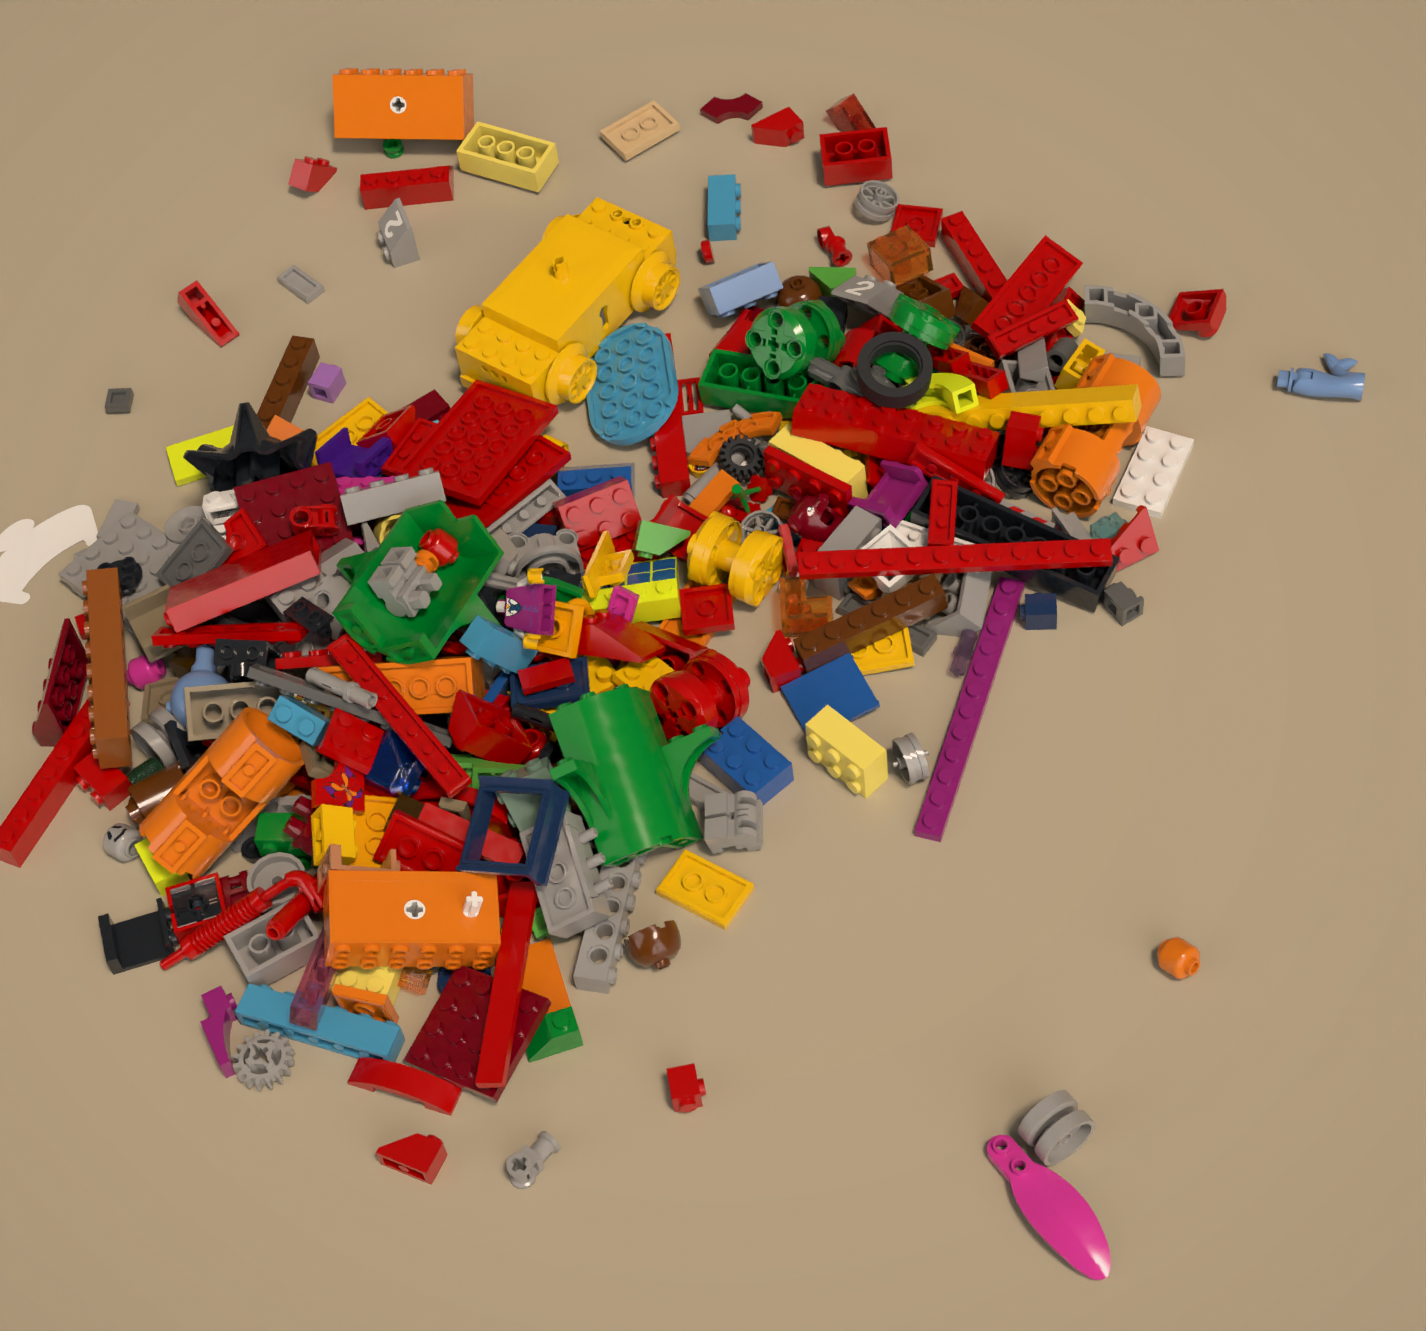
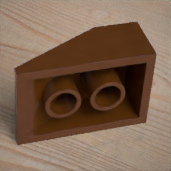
(931, 293)

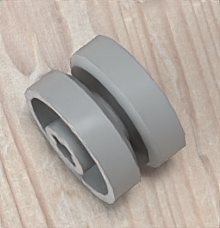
(153, 737)
(271, 870)
(1056, 1127)

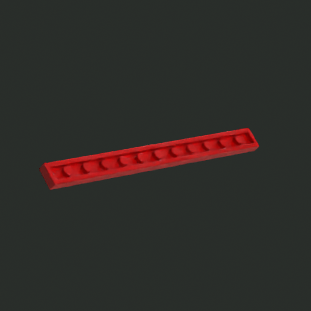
(955, 559)

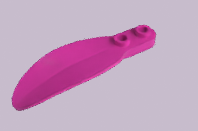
(1053, 1209)

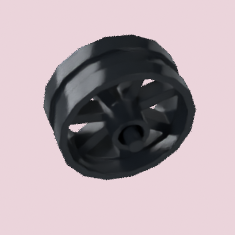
(1014, 484)

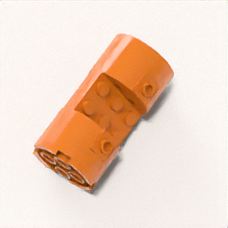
(1081, 461)
(221, 793)

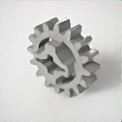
(254, 1069)

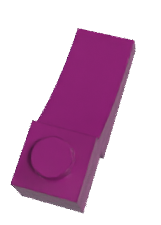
(219, 1026)

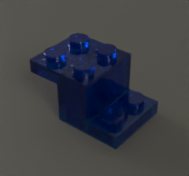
(395, 767)

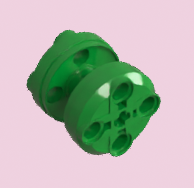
(924, 324)
(790, 337)

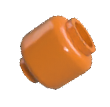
(1178, 957)

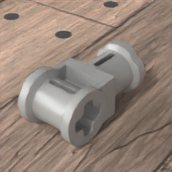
(530, 1160)

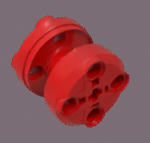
(703, 692)

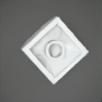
(890, 538)

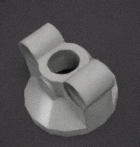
(547, 552)

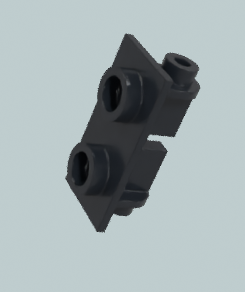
(310, 617)

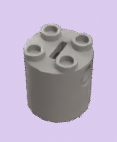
(328, 597)

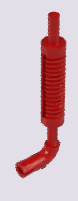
(240, 914)

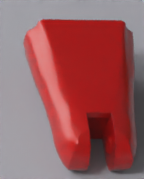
(735, 337)

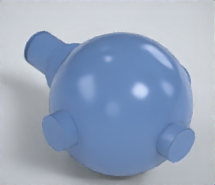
(201, 674)

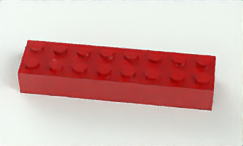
(890, 433)

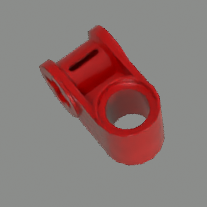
(316, 519)

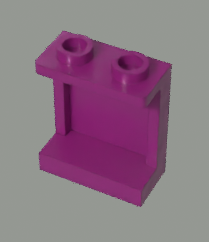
(893, 493)

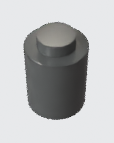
(1061, 353)

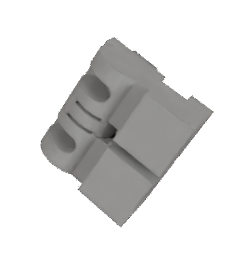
(403, 583)
(733, 821)

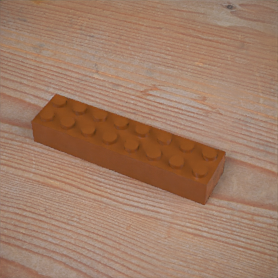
(106, 669)

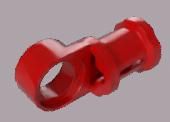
(834, 245)

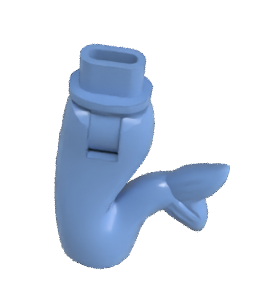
(1320, 384)

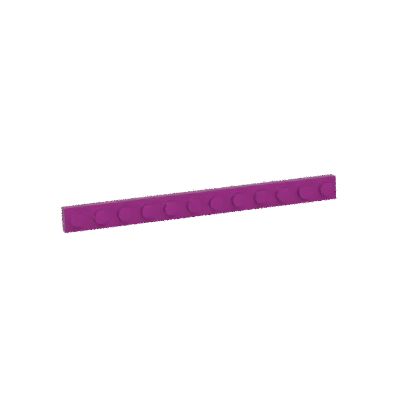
(969, 710)

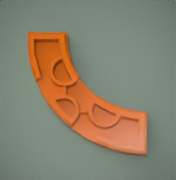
(757, 425)

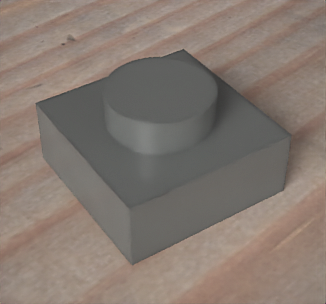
(119, 400)

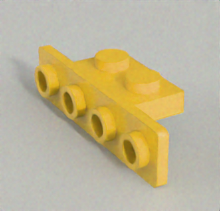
(606, 566)

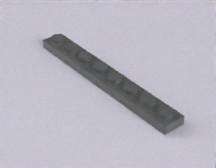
(315, 695)

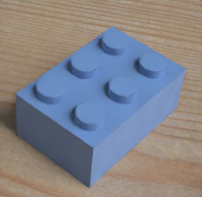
(741, 289)

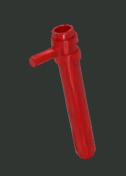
(289, 916)

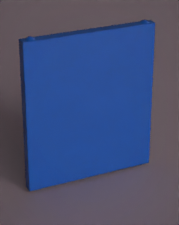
(835, 684)

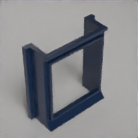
(544, 835)

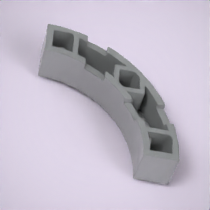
(1140, 319)

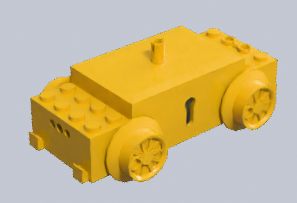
(565, 300)

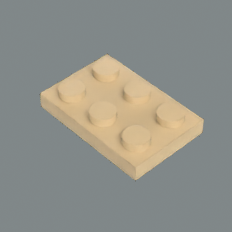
(639, 130)

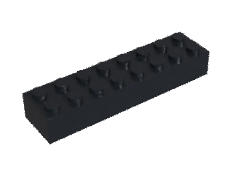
(989, 522)

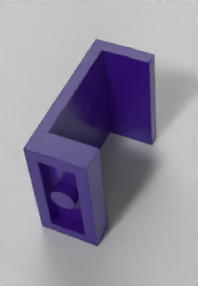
(354, 460)

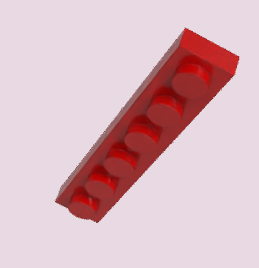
(207, 634)

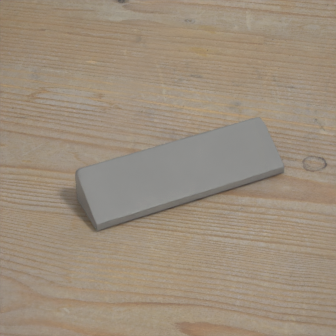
(1033, 361)
(528, 510)

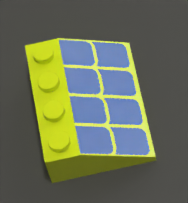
(655, 583)

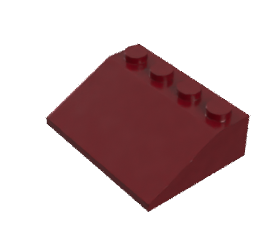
(62, 687)

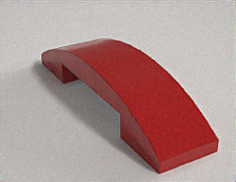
(405, 1082)

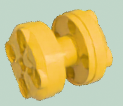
(718, 551)

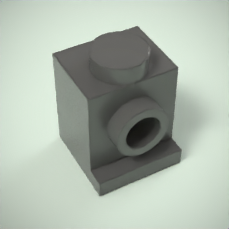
(1122, 603)

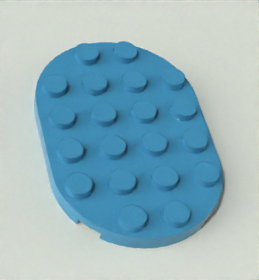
(633, 384)

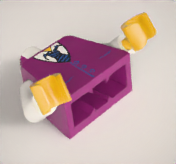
(529, 608)

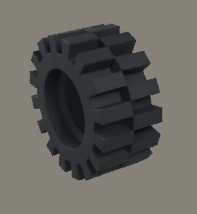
(746, 447)

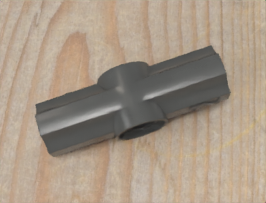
(834, 376)

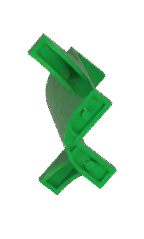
(451, 607)
(627, 773)

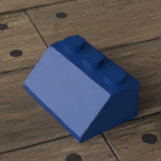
(579, 478)

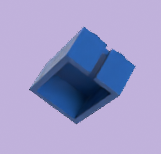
(747, 762)

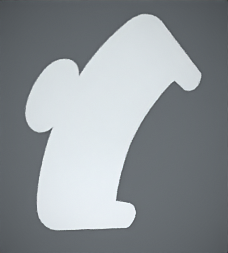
(32, 547)

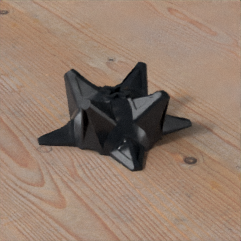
(252, 454)

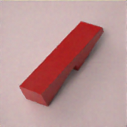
(987, 379)

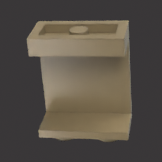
(146, 617)

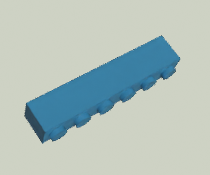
(337, 1031)

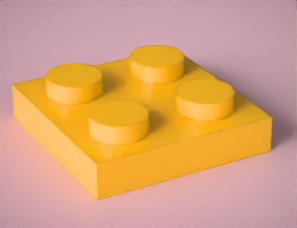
(641, 674)

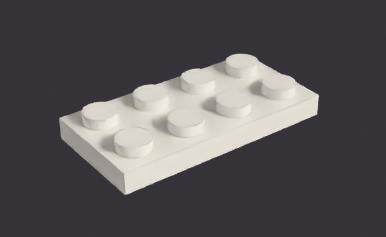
(1153, 471)

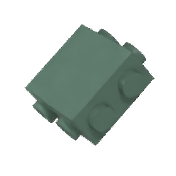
(525, 807)

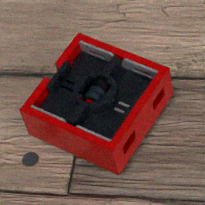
(195, 903)

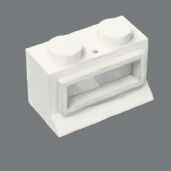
(220, 507)

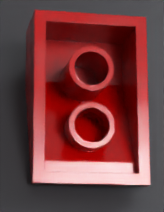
(616, 638)

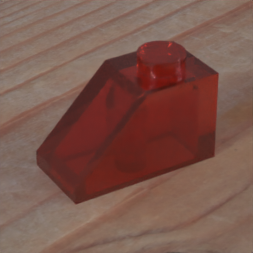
(849, 115)

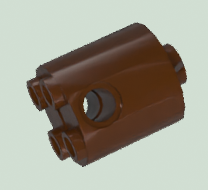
(151, 790)

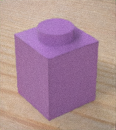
(327, 382)

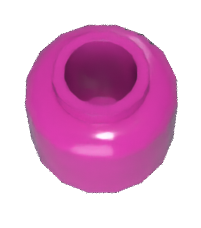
(143, 672)

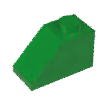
(555, 1035)

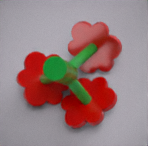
(758, 491)

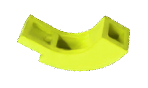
(949, 391)

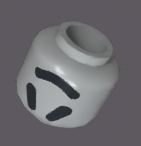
(120, 842)

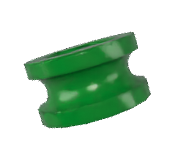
(393, 148)

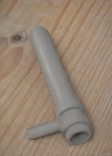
(737, 457)

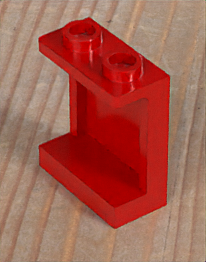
(681, 516)

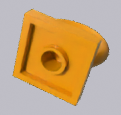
(566, 628)

